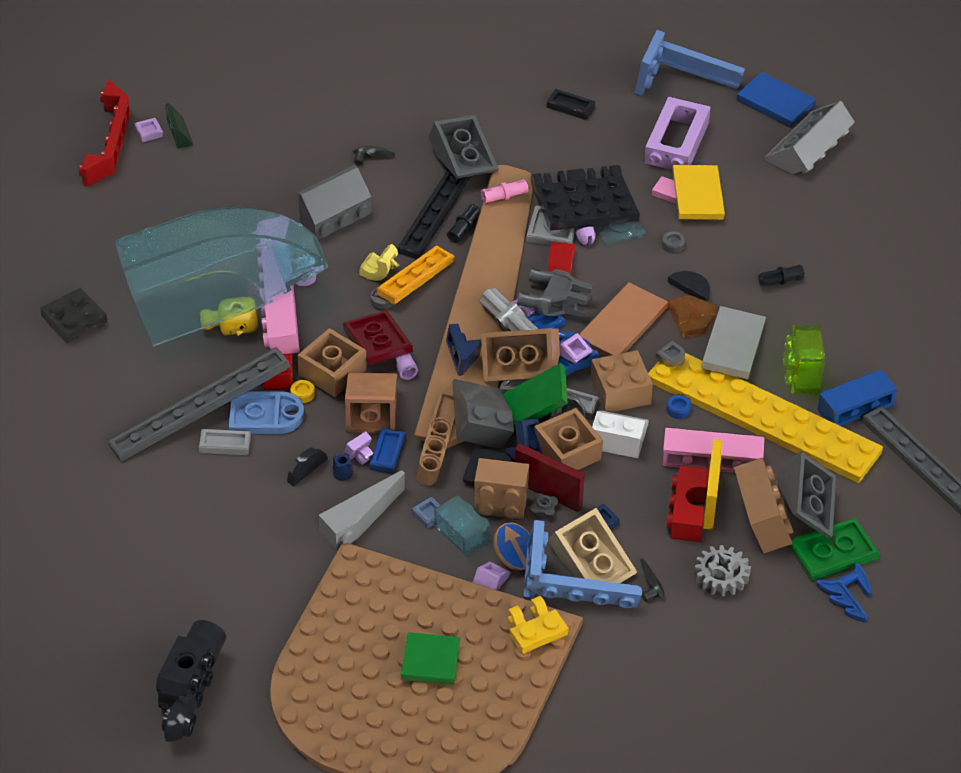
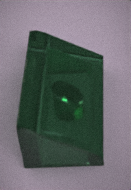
(178, 127)

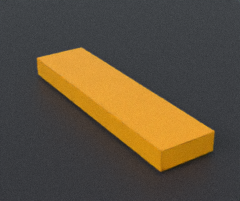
(415, 275)

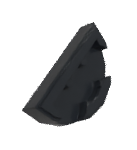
(691, 283)
(307, 462)

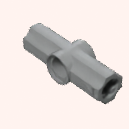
(507, 314)

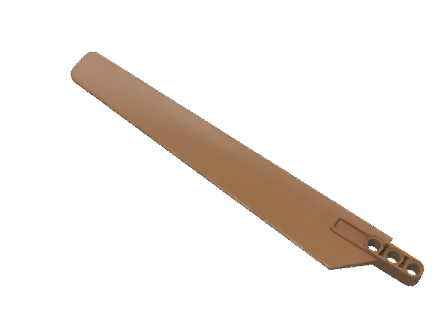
(490, 264)

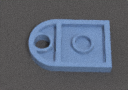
(265, 412)

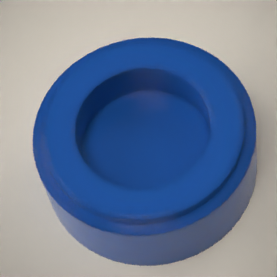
(678, 406)

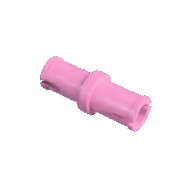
(504, 191)

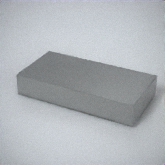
(225, 442)

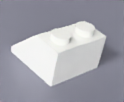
(620, 433)

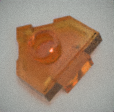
(692, 314)

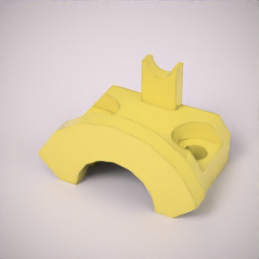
(378, 267)

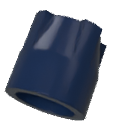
(342, 467)

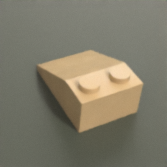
(591, 550)

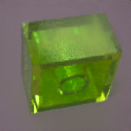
(804, 359)

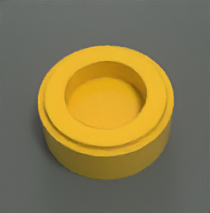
(303, 390)

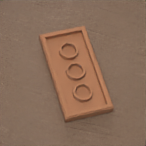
(623, 320)

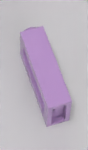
(674, 110)

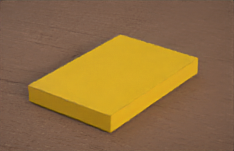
(698, 192)
(713, 480)

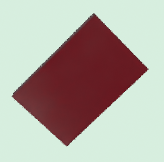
(378, 336)
(552, 477)

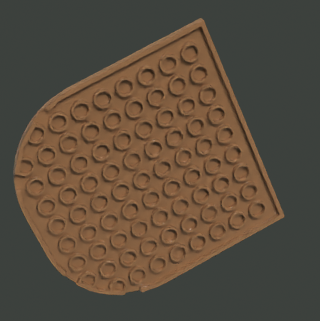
(342, 686)

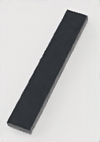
(432, 215)

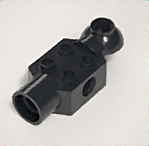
(186, 676)

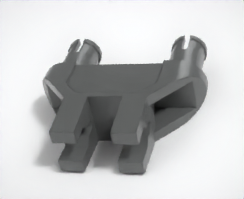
(560, 295)

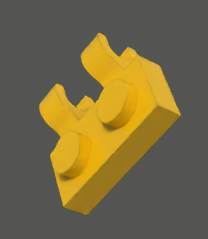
(538, 631)

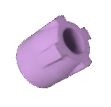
(406, 366)

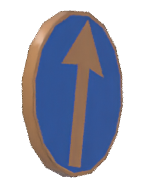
(511, 545)

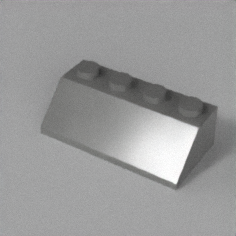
(811, 139)

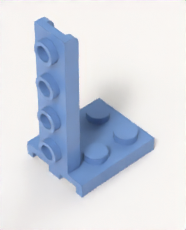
(684, 60)
(570, 587)

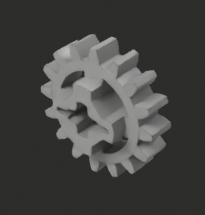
(722, 570)

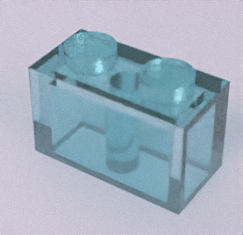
(462, 525)

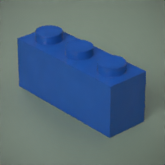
(857, 398)

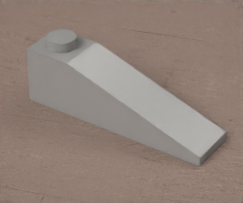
(353, 516)

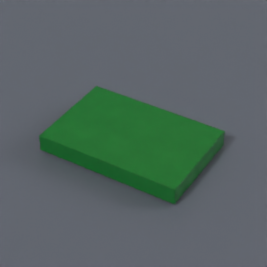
(538, 395)
(841, 552)

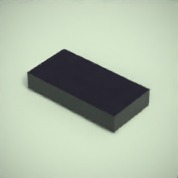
(571, 104)

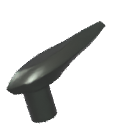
(370, 151)
(653, 582)

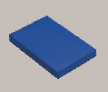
(776, 99)

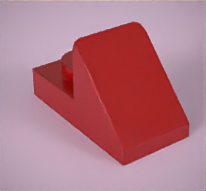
(561, 257)

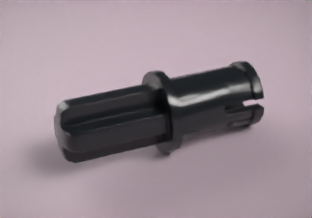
(463, 223)
(781, 275)

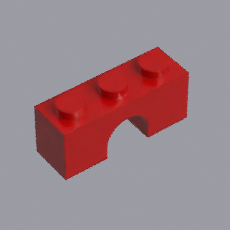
(687, 518)

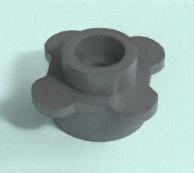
(543, 505)

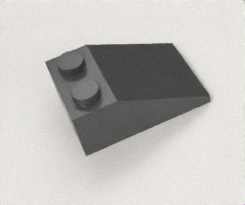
(462, 146)
(481, 414)
(809, 492)

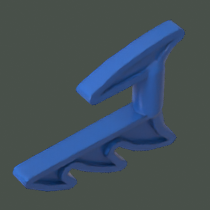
(841, 595)

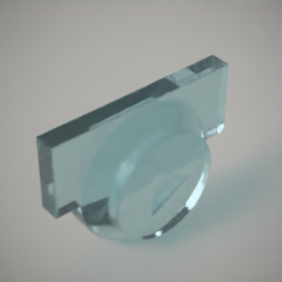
(621, 233)

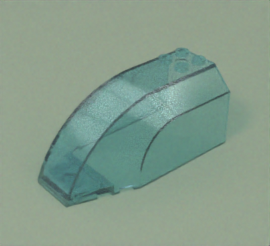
(214, 267)

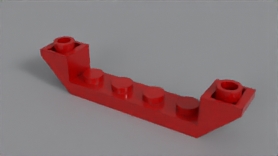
(100, 166)

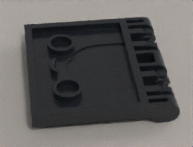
(583, 200)

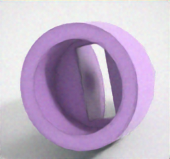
(586, 235)

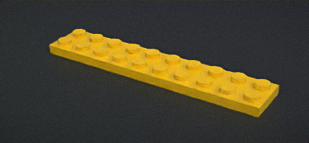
(769, 417)

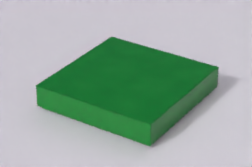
(430, 658)

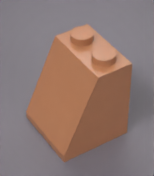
(370, 402)

